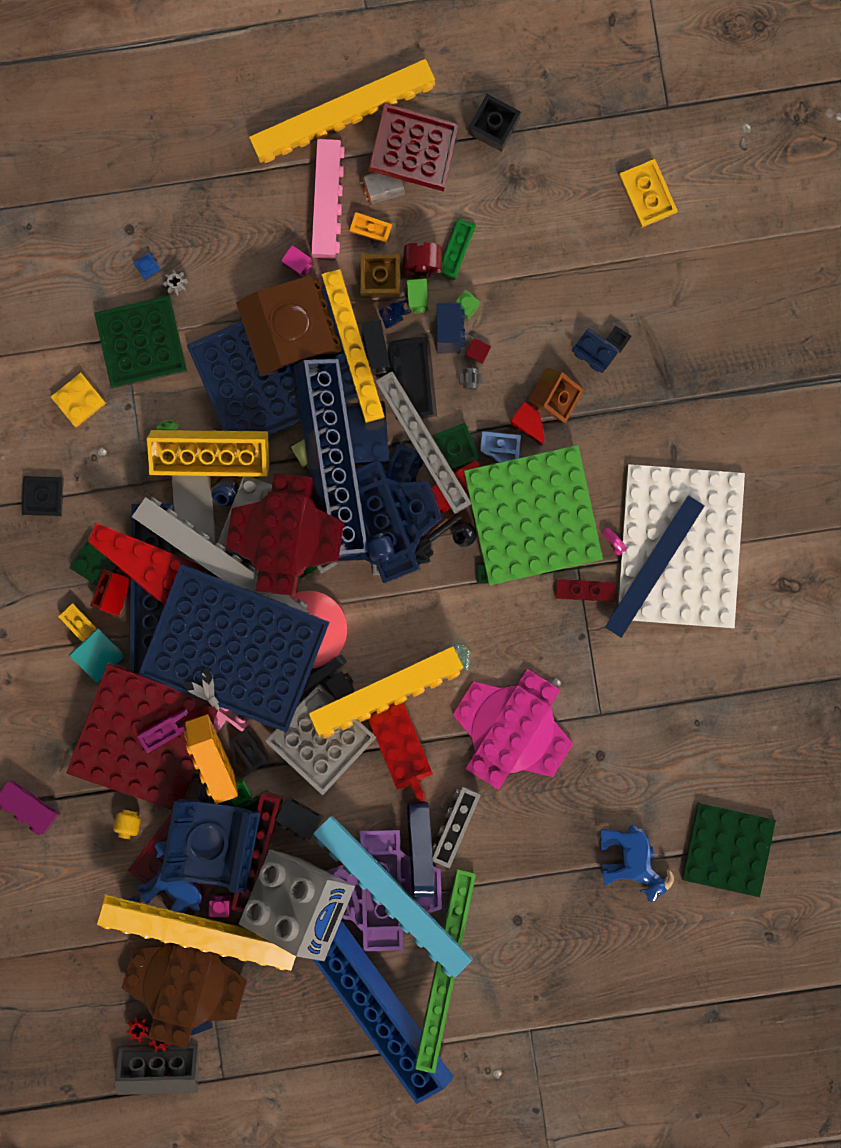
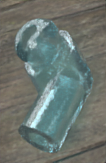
(464, 654)

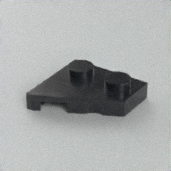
(246, 754)

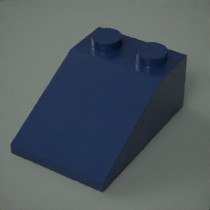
(368, 439)

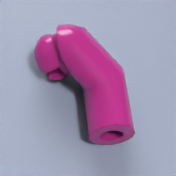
(619, 546)

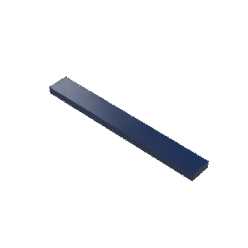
(654, 566)

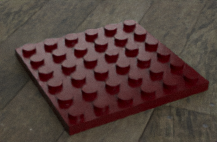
(109, 745)

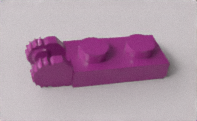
(162, 731)

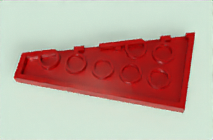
(144, 563)

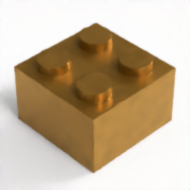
(380, 275)

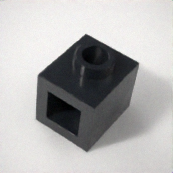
(340, 684)

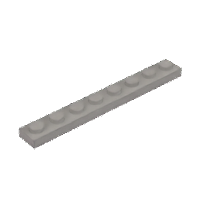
(423, 442)

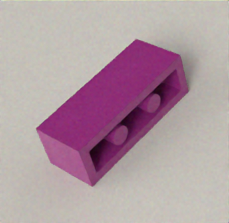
(27, 808)

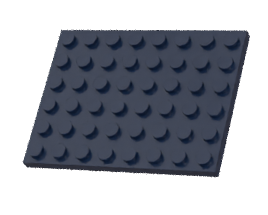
(238, 391)
(247, 641)

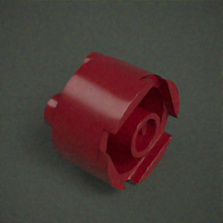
(422, 260)

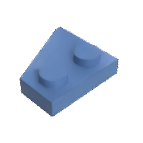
(500, 446)

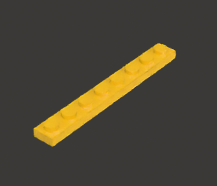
(352, 346)

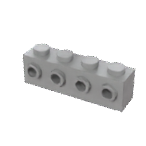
(455, 827)

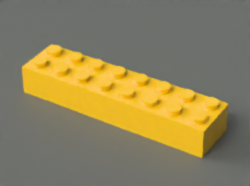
(385, 692)

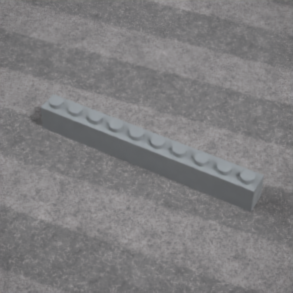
(202, 550)

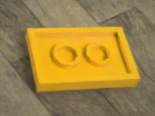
(648, 193)

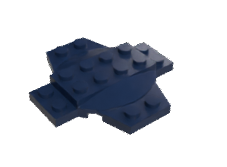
(399, 512)

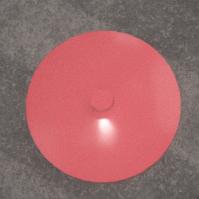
(336, 633)

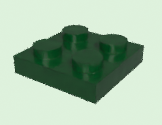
(456, 446)
(91, 562)

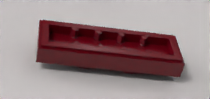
(585, 590)

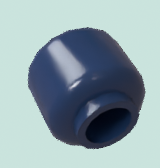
(224, 491)
(380, 548)

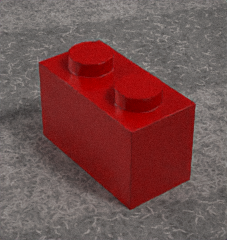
(111, 592)

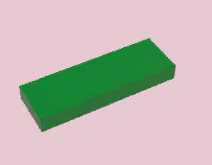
(457, 248)

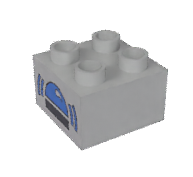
(296, 905)

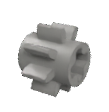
(180, 285)

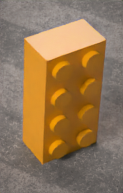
(210, 759)

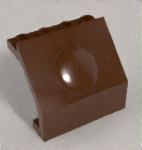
(288, 324)

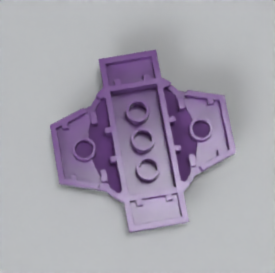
(378, 928)

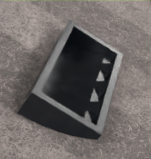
(413, 369)

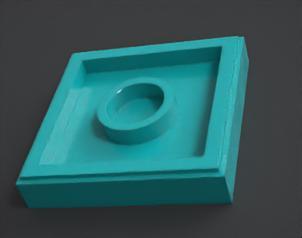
(96, 653)

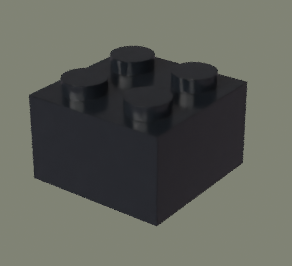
(494, 122)
(298, 818)

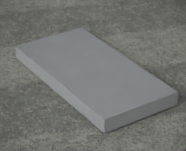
(194, 502)

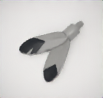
(205, 692)

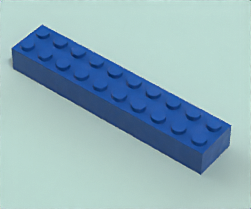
(380, 1014)

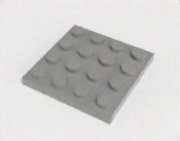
(315, 758)

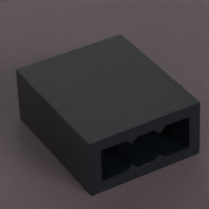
(376, 348)

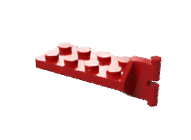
(401, 748)

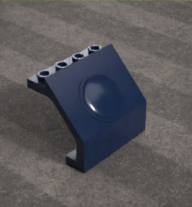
(210, 844)

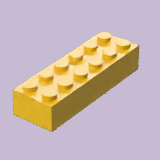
(208, 453)

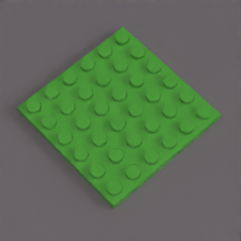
(533, 515)

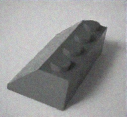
(159, 1072)

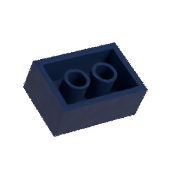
(450, 327)

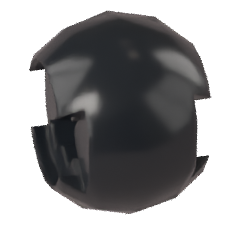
(464, 534)

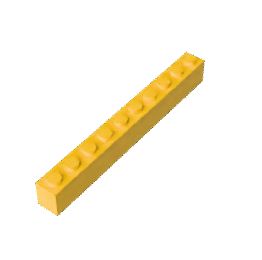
(342, 111)
(191, 932)

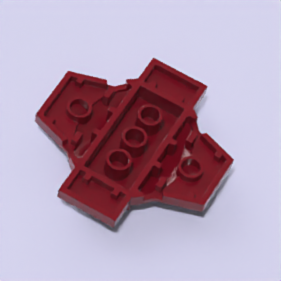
(284, 534)

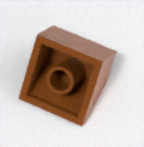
(556, 394)

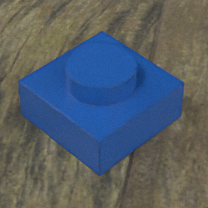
(147, 266)

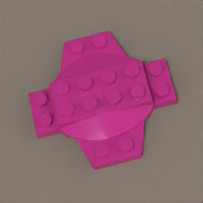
(512, 729)

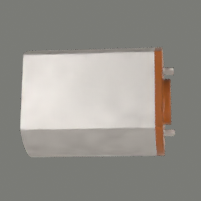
(381, 187)

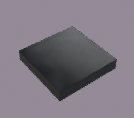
(42, 496)

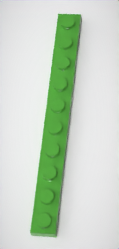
(442, 984)

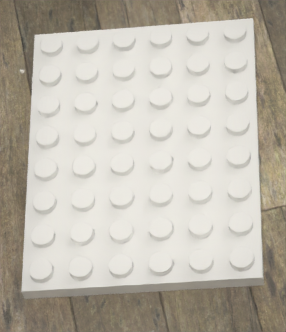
(703, 573)

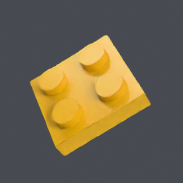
(78, 400)

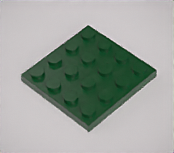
(140, 342)
(728, 850)

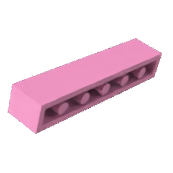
(327, 199)

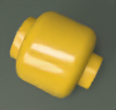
(127, 824)

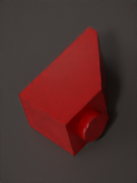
(529, 422)

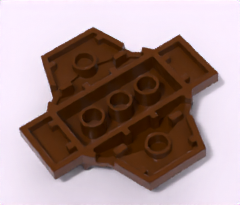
(182, 989)

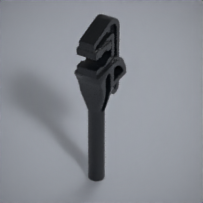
(422, 552)

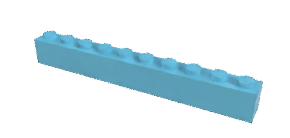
(393, 896)

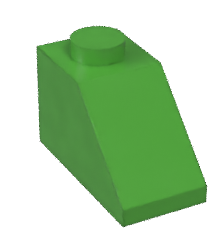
(417, 295)

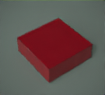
(478, 351)

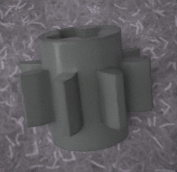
(470, 379)

